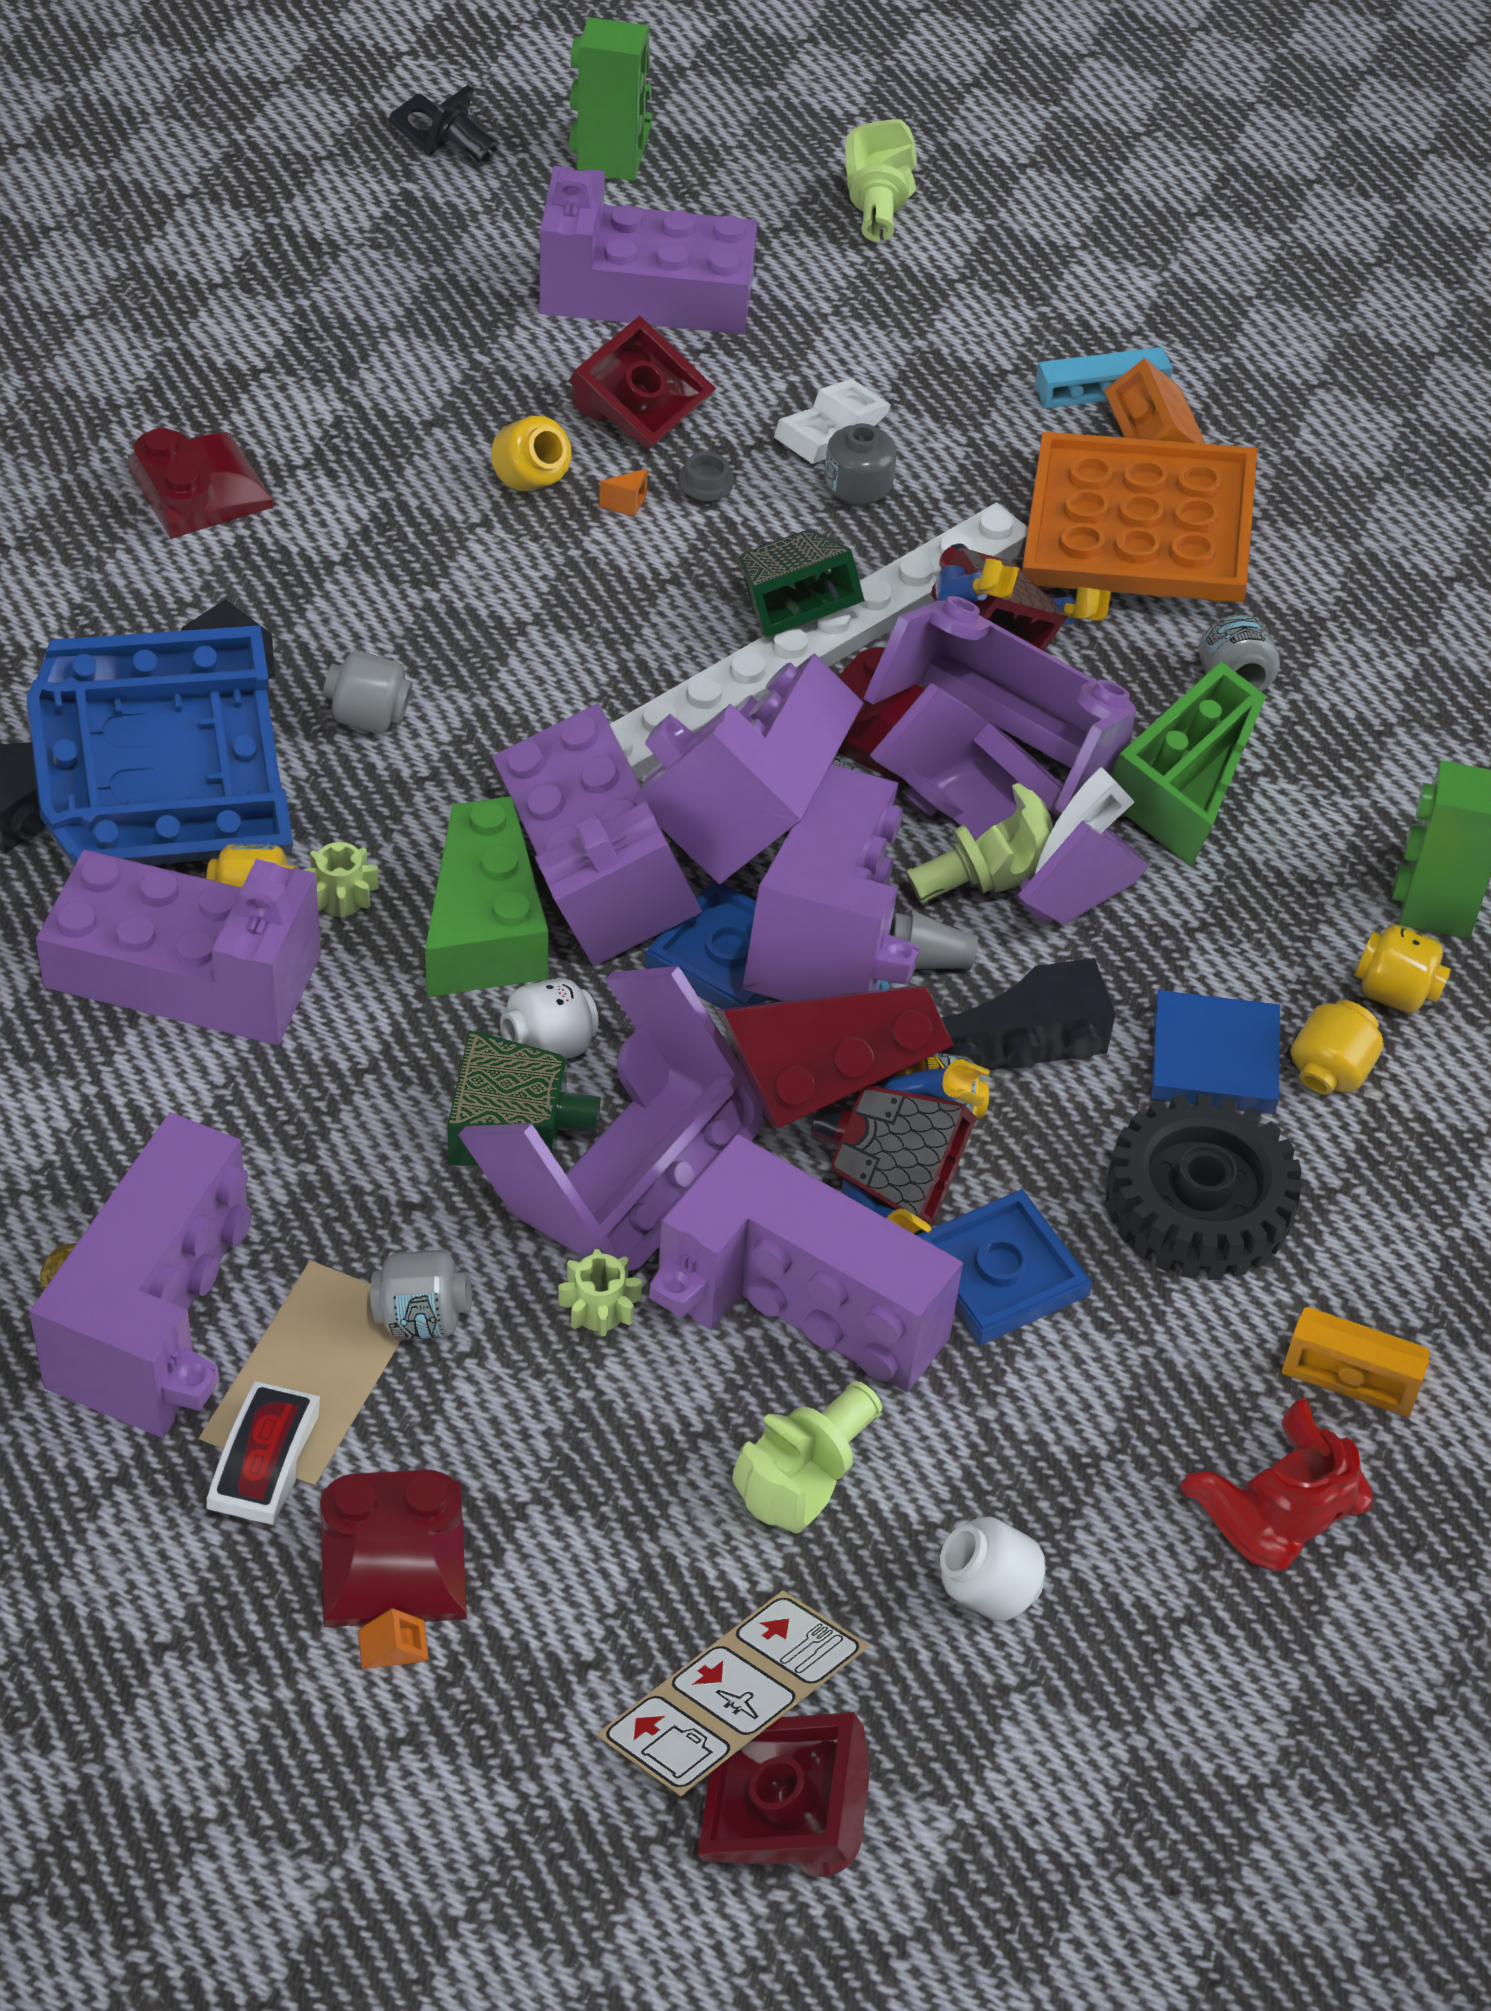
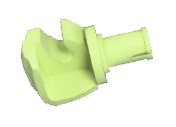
(880, 173)
(996, 859)
(801, 1457)

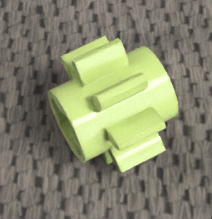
(343, 878)
(599, 1292)

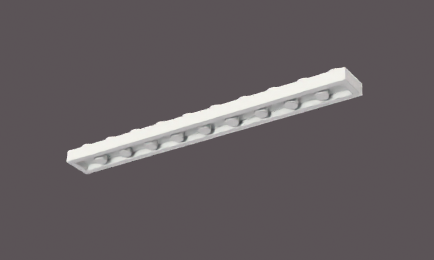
(887, 595)

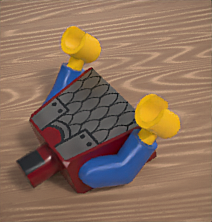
(1011, 597)
(903, 1141)

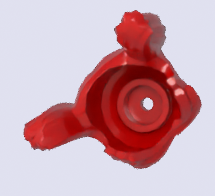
(1292, 1499)

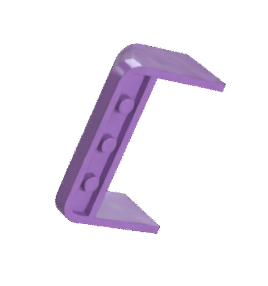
(1010, 685)
(968, 773)
(682, 1115)

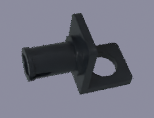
(448, 124)

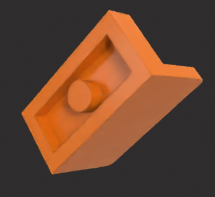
(1152, 406)

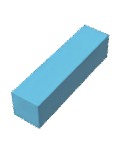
(1086, 377)

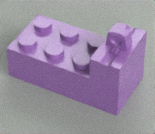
(641, 261)
(748, 767)
(591, 839)
(828, 897)
(185, 943)
(808, 1259)
(118, 1307)

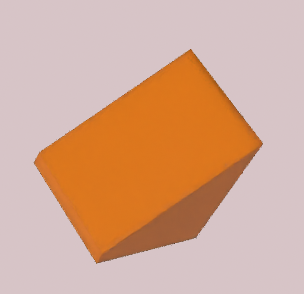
(624, 492)
(392, 1640)

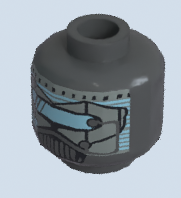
(860, 464)

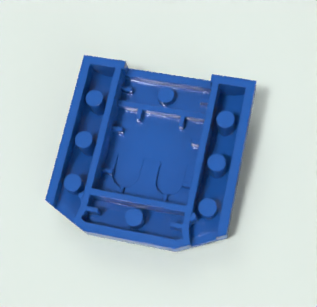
(157, 745)

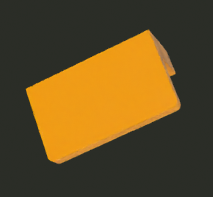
(1356, 1361)

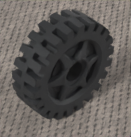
(1203, 1186)

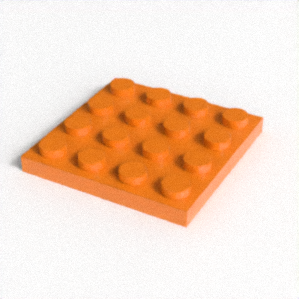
(1141, 517)

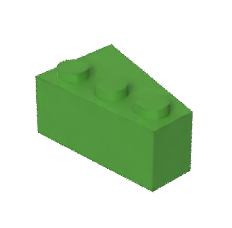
(610, 97)
(1188, 760)
(1447, 853)
(486, 905)

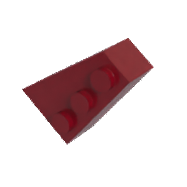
(831, 1046)

